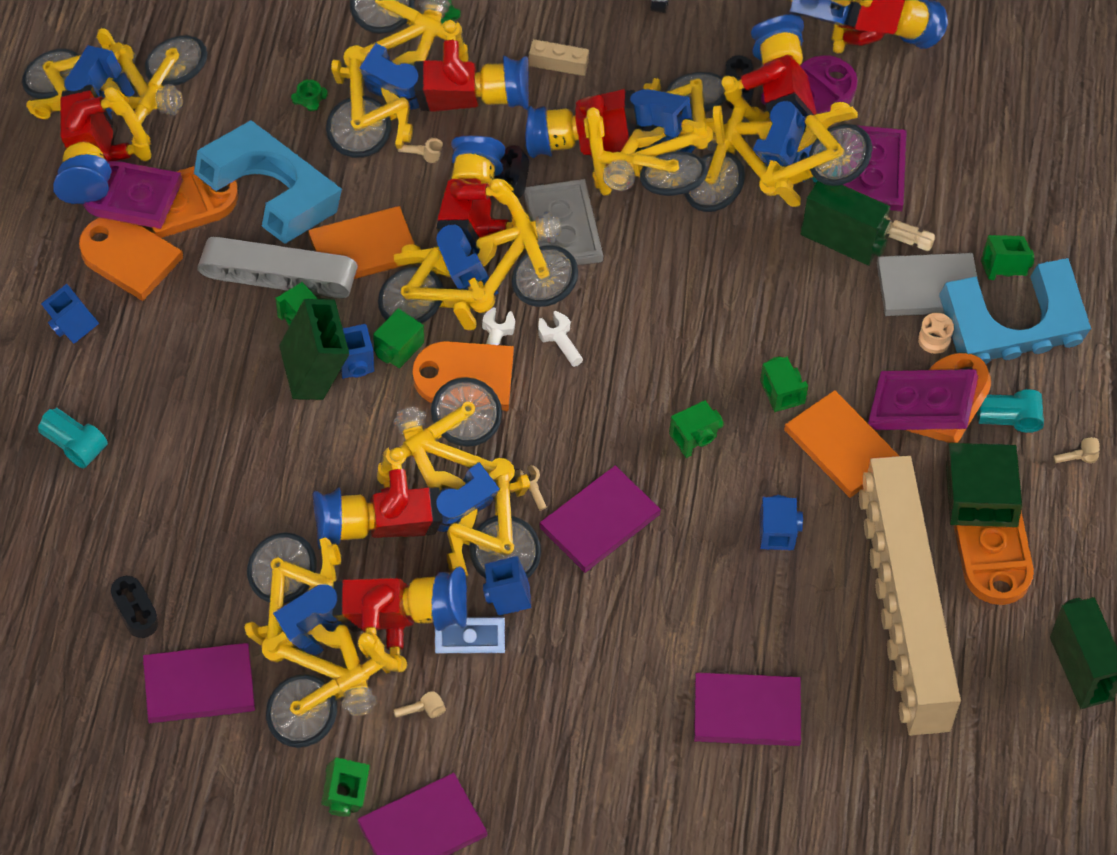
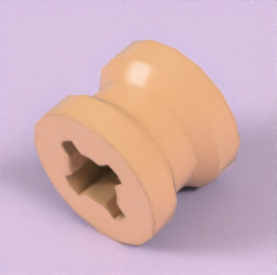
(938, 325)

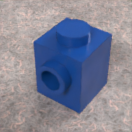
(69, 314)
(360, 352)
(779, 523)
(507, 586)

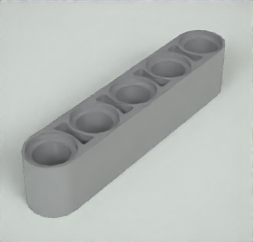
(277, 266)

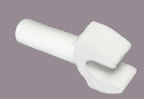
(495, 330)
(559, 336)

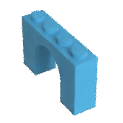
(255, 151)
(1061, 320)

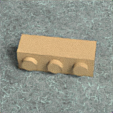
(558, 57)

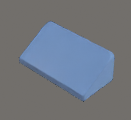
(478, 636)

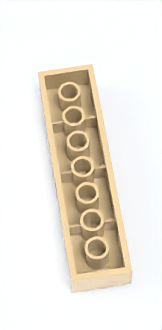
(909, 596)

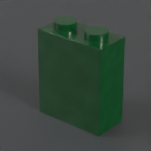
(846, 221)
(314, 349)
(983, 485)
(1086, 651)

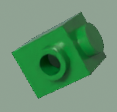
(398, 338)

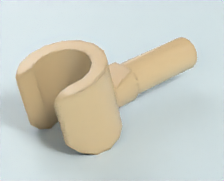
(429, 151)
(1089, 452)
(534, 488)
(430, 702)

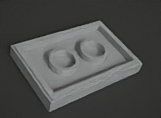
(573, 207)
(914, 282)

